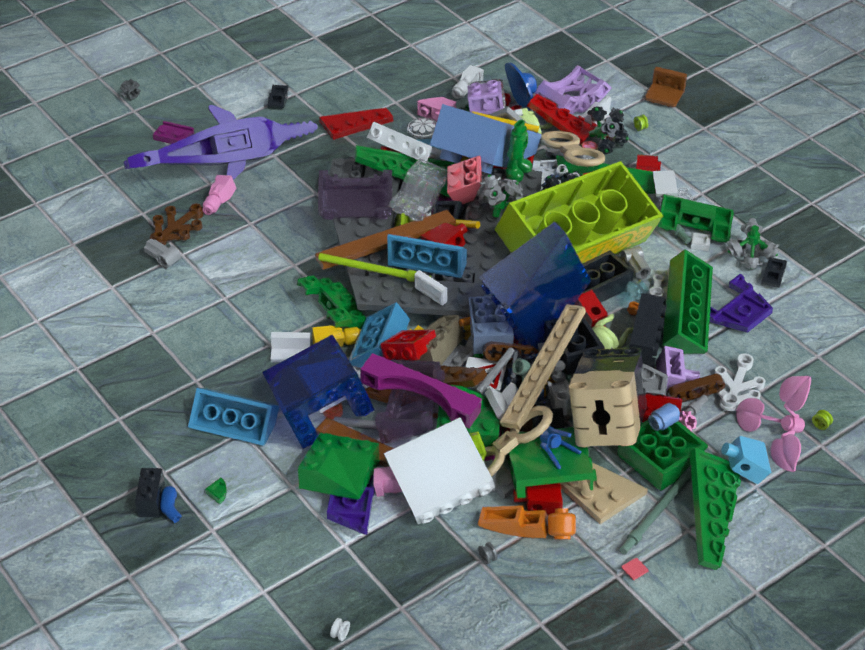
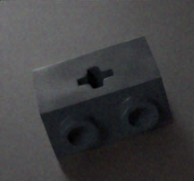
(149, 492)

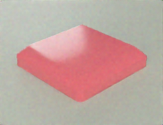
(635, 568)

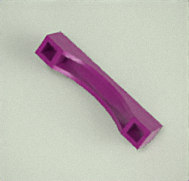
(385, 374)

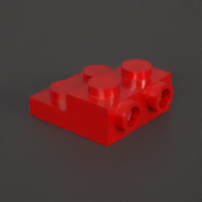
(407, 344)

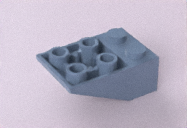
(487, 324)

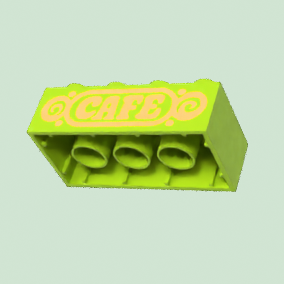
(594, 210)

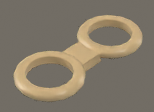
(572, 148)
(511, 439)

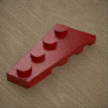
(561, 117)
(354, 122)

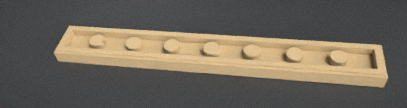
(542, 367)

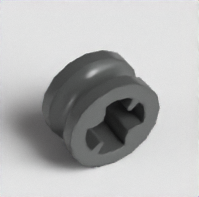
(487, 553)

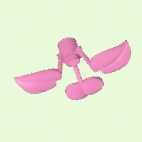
(786, 450)

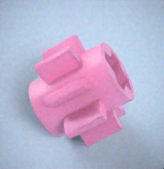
(688, 420)

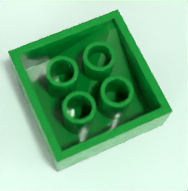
(485, 423)
(661, 454)
(338, 465)

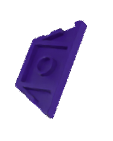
(352, 512)

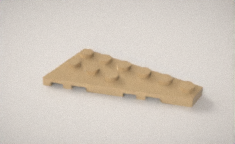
(609, 494)

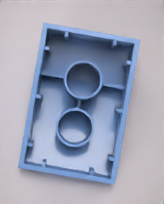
(475, 135)

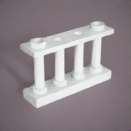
(402, 143)

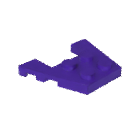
(743, 311)

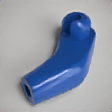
(167, 504)

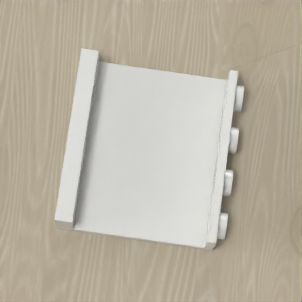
(440, 471)

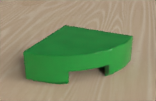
(217, 490)

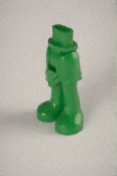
(517, 163)

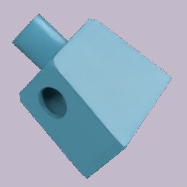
(748, 458)

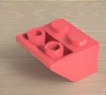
(464, 179)

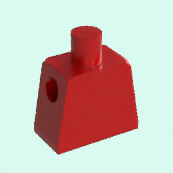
(446, 234)
(593, 307)
(542, 497)

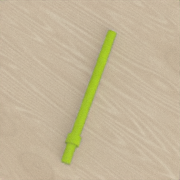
(409, 275)

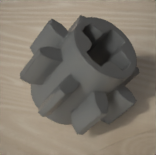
(130, 89)

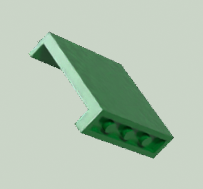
(532, 465)

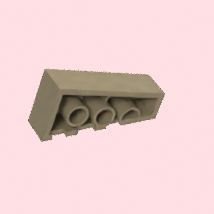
(447, 338)

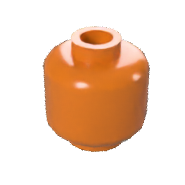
(561, 524)

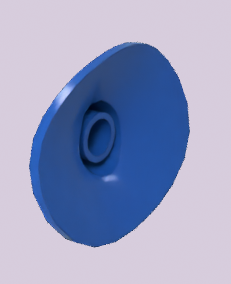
(521, 84)

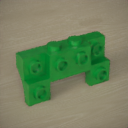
(696, 215)
(335, 300)

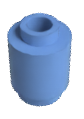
(664, 417)

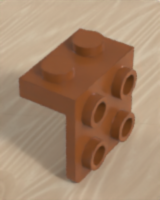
(666, 87)

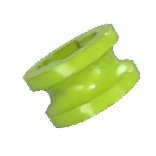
(640, 122)
(822, 419)

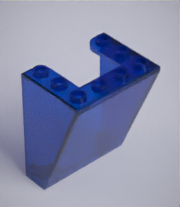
(536, 283)
(313, 382)

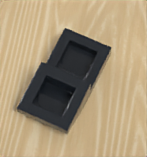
(278, 96)
(774, 272)

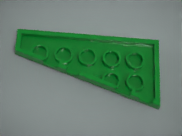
(394, 161)
(714, 504)

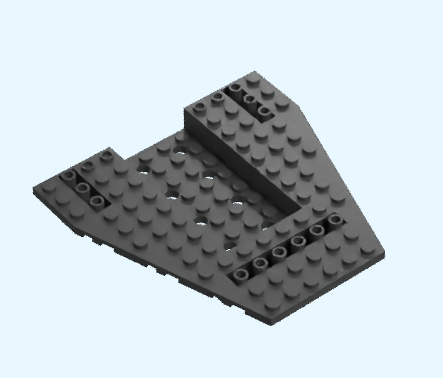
(483, 245)

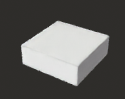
(700, 241)

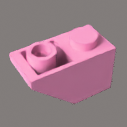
(431, 107)

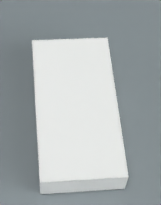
(430, 287)

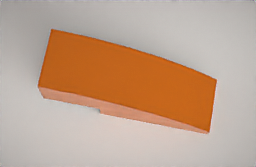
(514, 521)

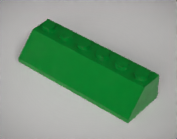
(688, 304)

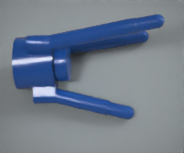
(552, 439)

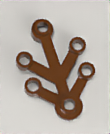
(195, 212)

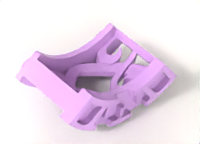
(573, 82)

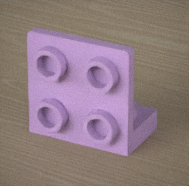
(485, 97)

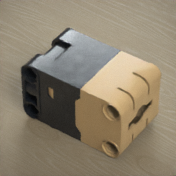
(608, 397)

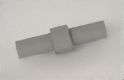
(696, 406)

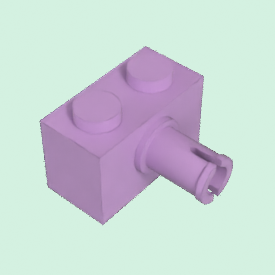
(672, 364)

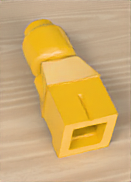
(348, 335)

